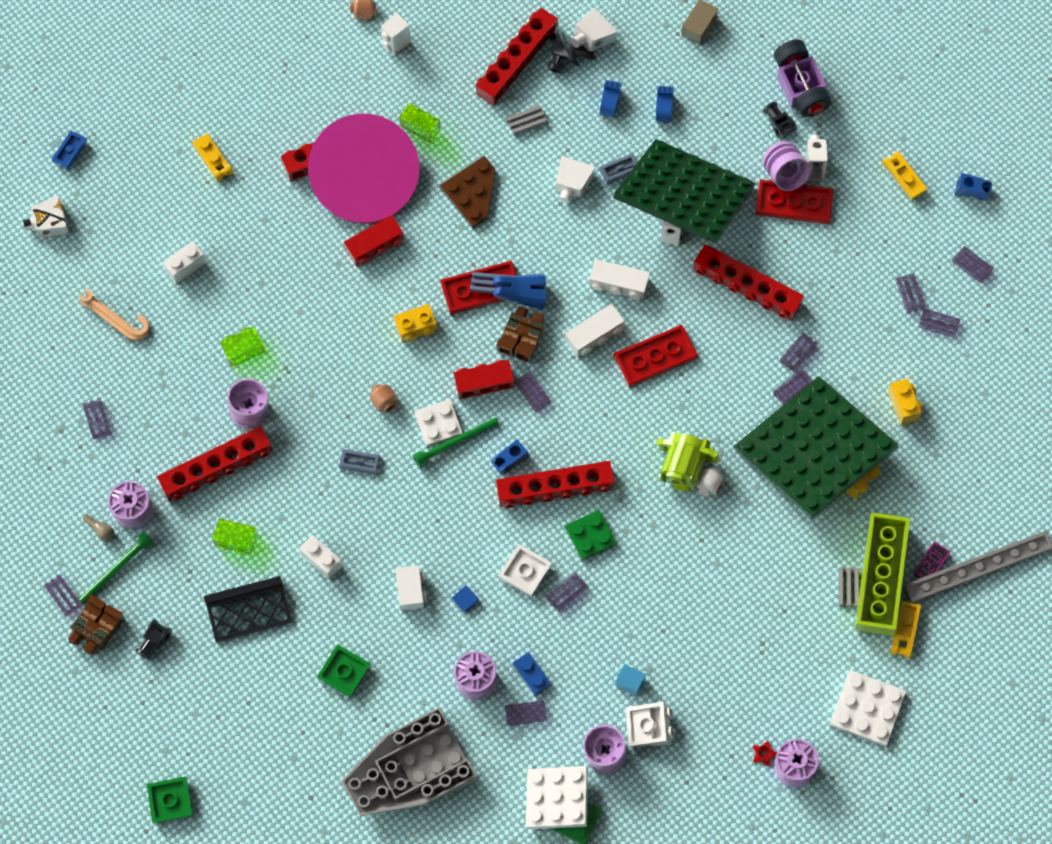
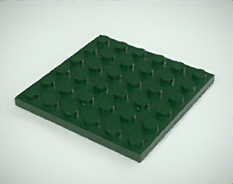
(685, 190)
(815, 447)

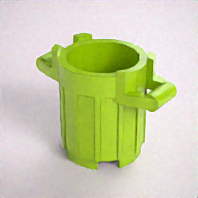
(685, 459)

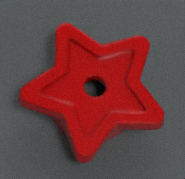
(764, 748)

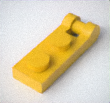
(212, 157)
(904, 175)
(906, 628)

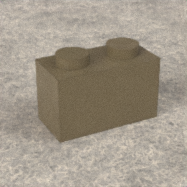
(700, 21)

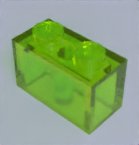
(420, 123)
(242, 346)
(234, 537)

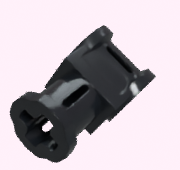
(780, 122)
(154, 638)

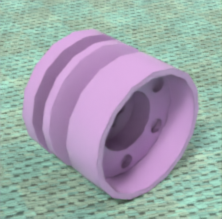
(786, 166)
(247, 394)
(132, 515)
(476, 686)
(606, 738)
(795, 774)

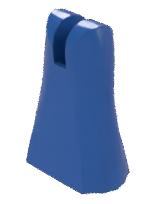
(522, 289)

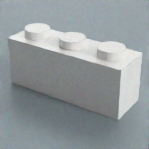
(619, 279)
(594, 331)

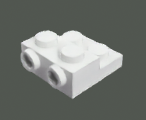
(649, 725)

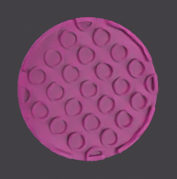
(363, 168)

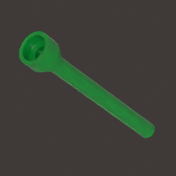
(423, 457)
(142, 543)

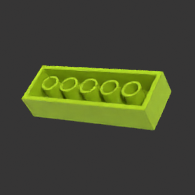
(882, 574)

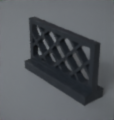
(244, 592)

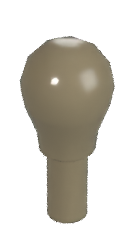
(103, 531)

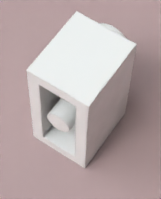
(395, 34)
(184, 262)
(320, 557)
(409, 587)

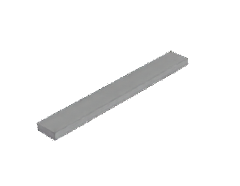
(978, 566)

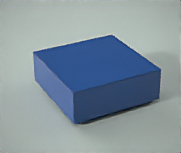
(465, 599)

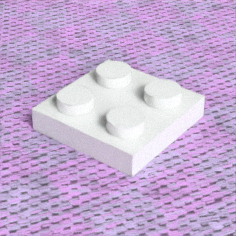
(438, 423)
(525, 570)

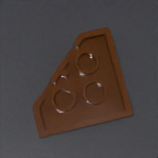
(471, 191)

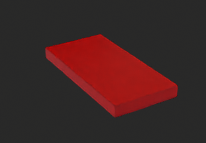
(802, 204)
(458, 294)
(655, 356)

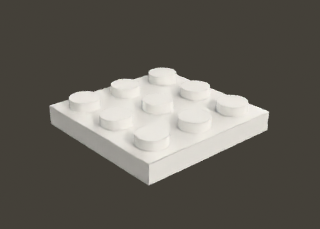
(867, 708)
(557, 797)

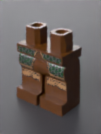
(521, 335)
(95, 625)

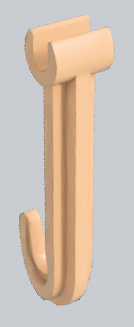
(113, 319)

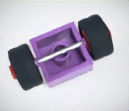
(801, 79)

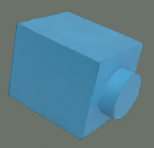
(631, 680)

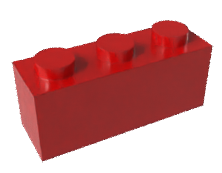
(374, 241)
(483, 379)

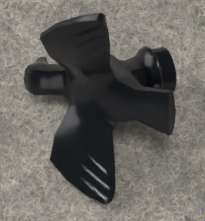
(565, 52)

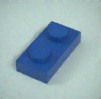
(69, 150)
(531, 674)

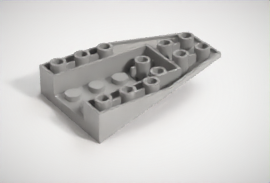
(410, 768)

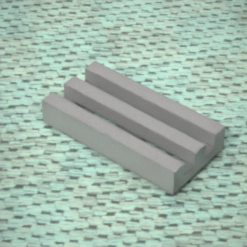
(525, 119)
(848, 571)

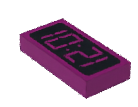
(932, 560)

